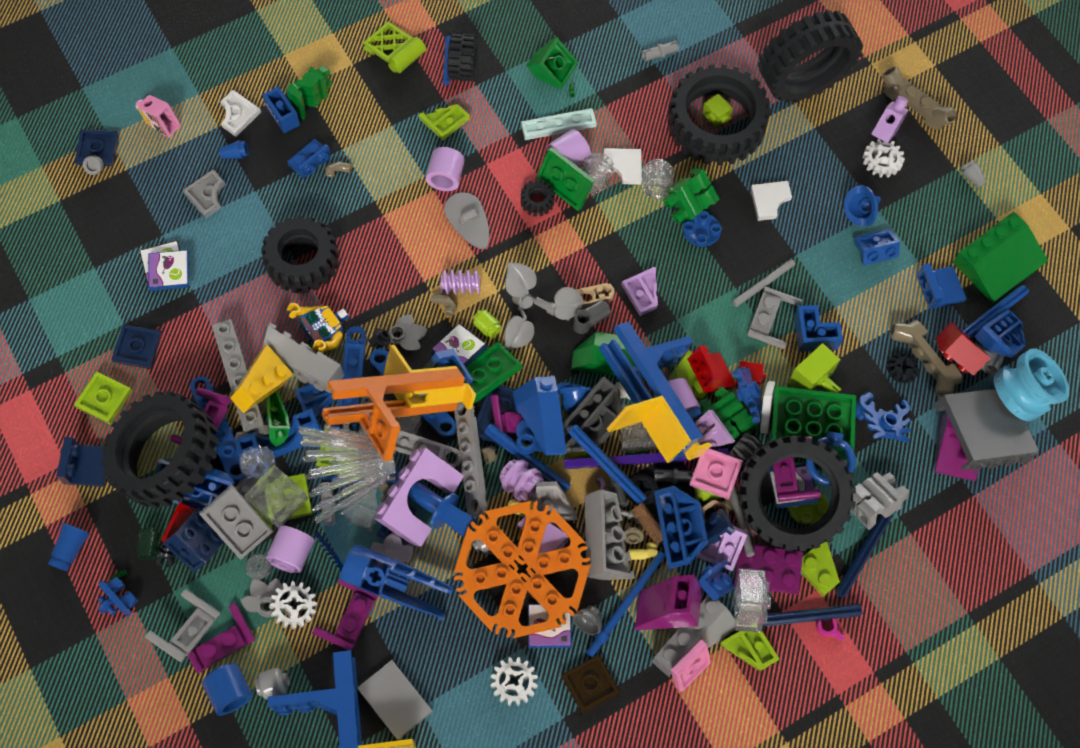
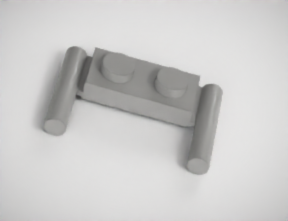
(766, 314)
(190, 632)

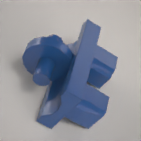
(111, 589)

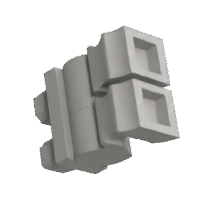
(877, 497)

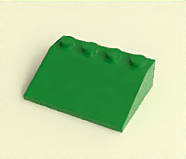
(1001, 257)
(812, 414)

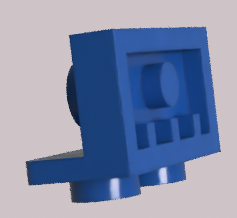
(309, 158)
(877, 246)
(715, 581)

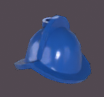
(861, 205)
(572, 395)

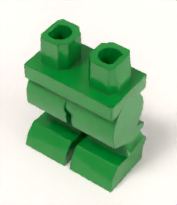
(309, 90)
(686, 196)
(730, 411)

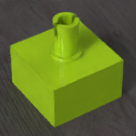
(816, 371)

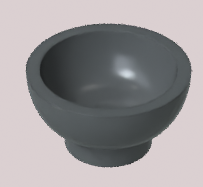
(588, 620)

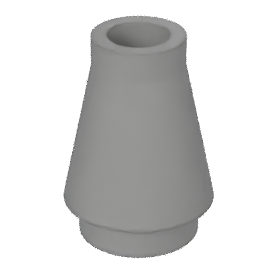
(973, 173)

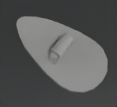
(468, 218)

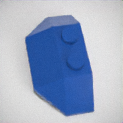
(1002, 335)
(213, 485)
(680, 525)

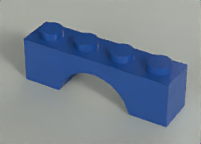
(304, 419)

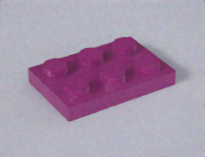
(780, 567)

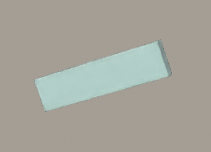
(558, 124)

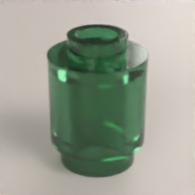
(147, 543)

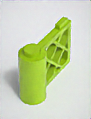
(403, 53)

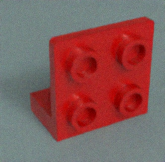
(710, 370)

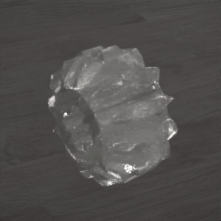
(256, 461)

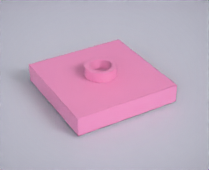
(716, 473)
(691, 666)

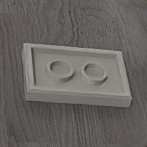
(235, 522)
(394, 700)

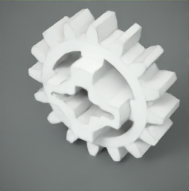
(883, 158)
(283, 605)
(505, 687)

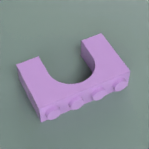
(395, 511)

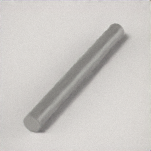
(764, 282)
(741, 522)

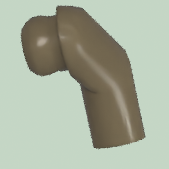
(337, 166)
(450, 306)

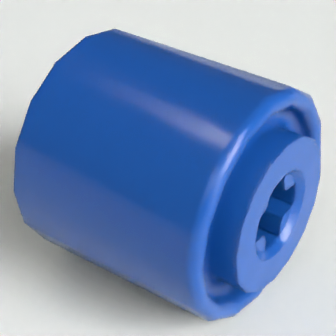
(227, 689)

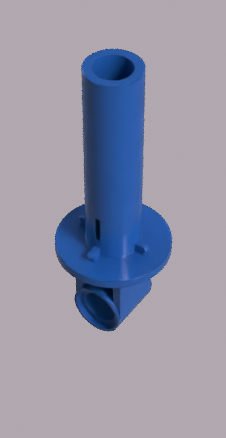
(443, 510)

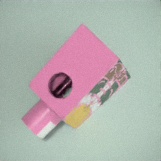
(153, 110)

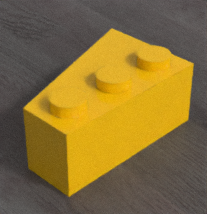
(261, 380)

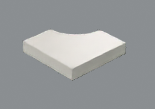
(238, 113)
(627, 164)
(769, 197)
(767, 407)

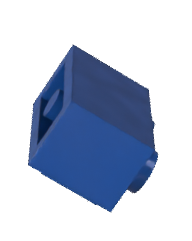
(281, 109)

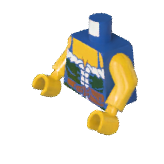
(320, 325)

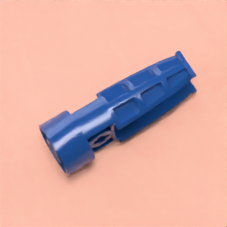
(361, 568)

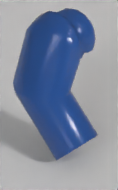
(859, 412)

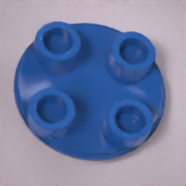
(702, 230)

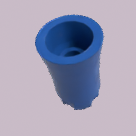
(67, 546)

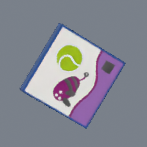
(168, 270)
(552, 638)

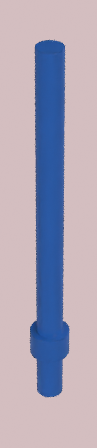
(602, 637)

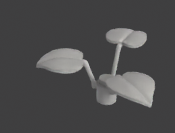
(517, 283)

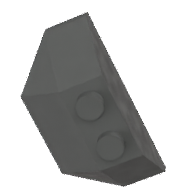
(594, 415)

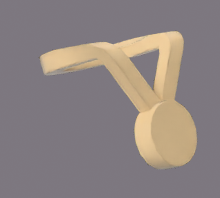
(725, 503)

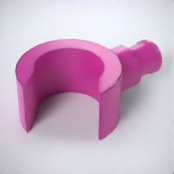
(834, 632)

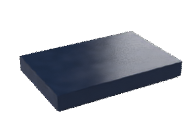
(485, 415)

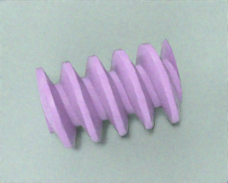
(460, 281)

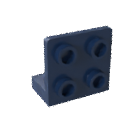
(81, 464)
(194, 542)

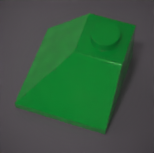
(552, 63)

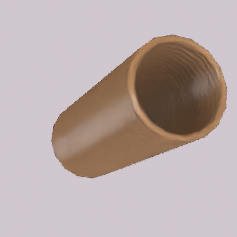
(645, 516)

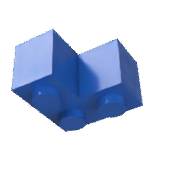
(812, 333)

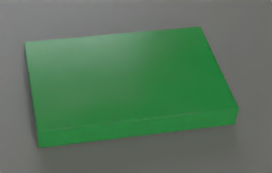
(565, 178)
(492, 369)

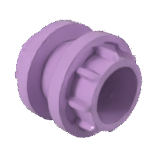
(521, 479)

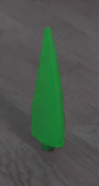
(277, 419)

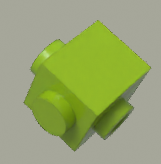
(717, 111)

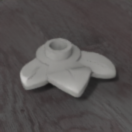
(409, 332)
(393, 548)
(261, 596)

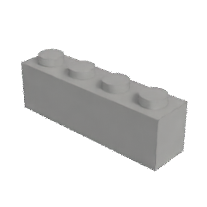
(302, 360)
(605, 538)
(713, 626)

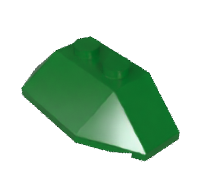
(590, 359)

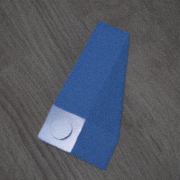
(541, 410)

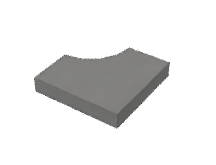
(205, 193)

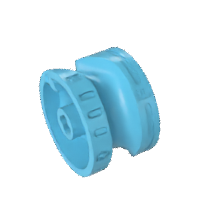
(1032, 385)

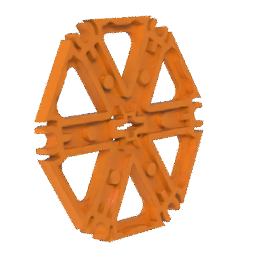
(503, 574)

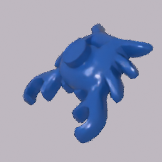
(749, 392)
(886, 423)

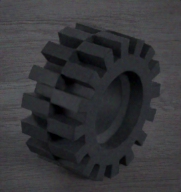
(537, 188)

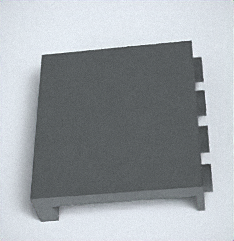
(987, 429)

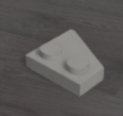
(552, 495)

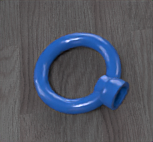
(834, 439)

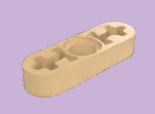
(599, 289)

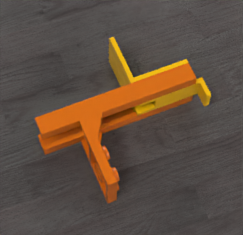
(417, 394)

